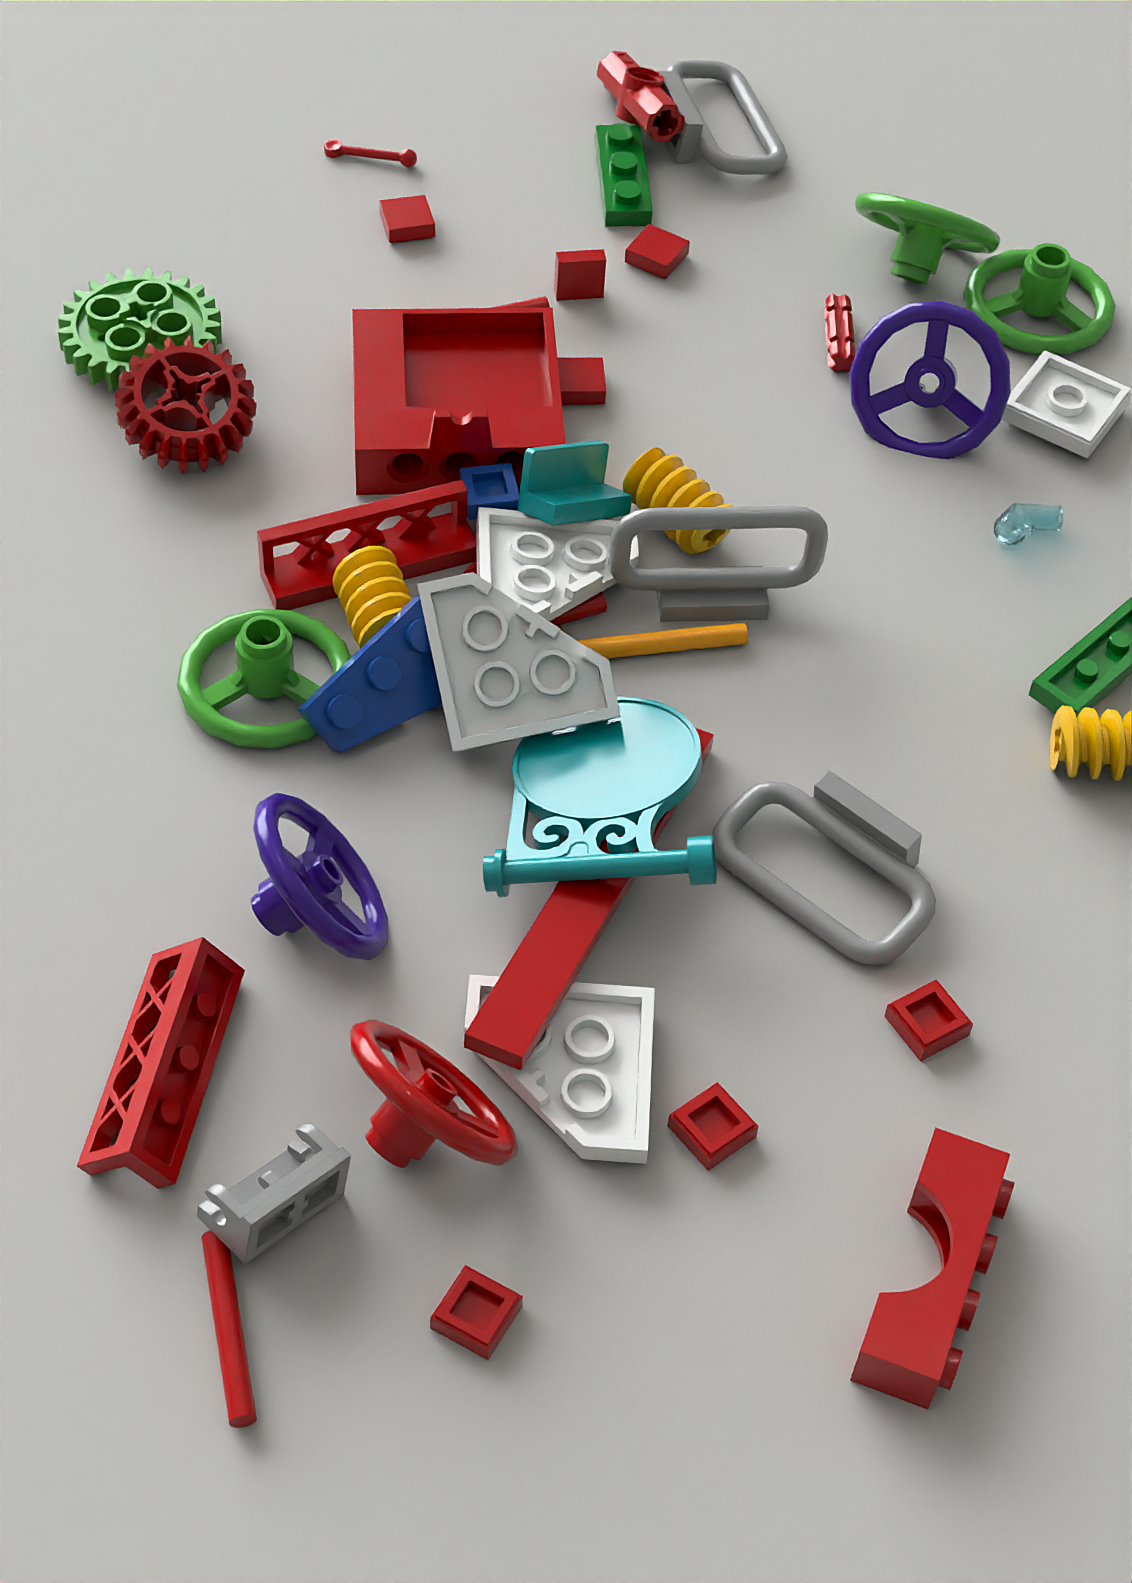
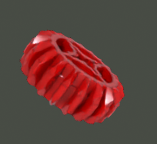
(178, 428)

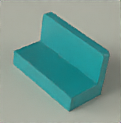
(568, 484)

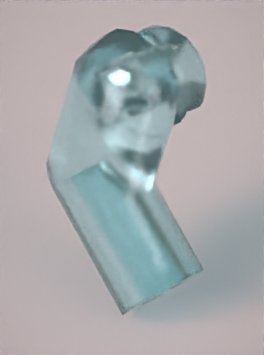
(1023, 519)

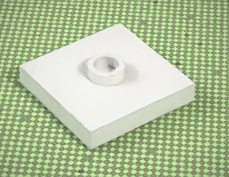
(1066, 404)

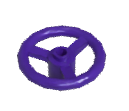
(939, 317)
(308, 887)

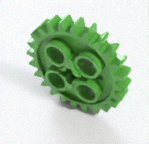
(127, 314)

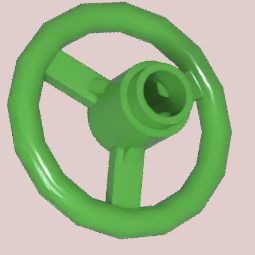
(923, 233)
(1041, 295)
(263, 671)

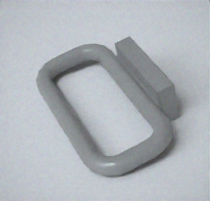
(696, 133)
(716, 591)
(858, 827)

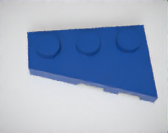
(378, 685)

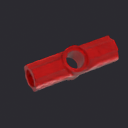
(640, 96)

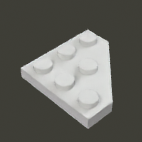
(544, 563)
(507, 667)
(588, 1068)

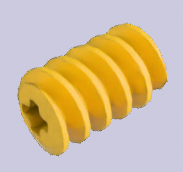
(666, 483)
(370, 590)
(1091, 741)

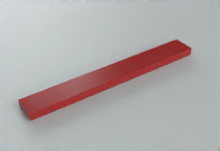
(550, 960)

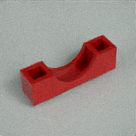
(912, 1330)

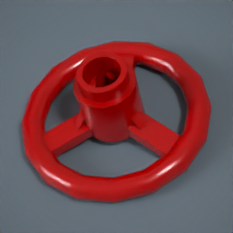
(421, 1101)

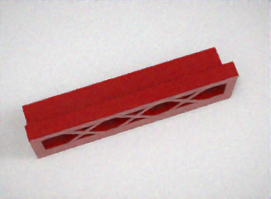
(417, 541)
(172, 1064)

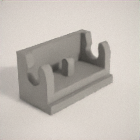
(277, 1195)

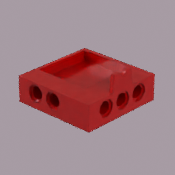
(451, 393)

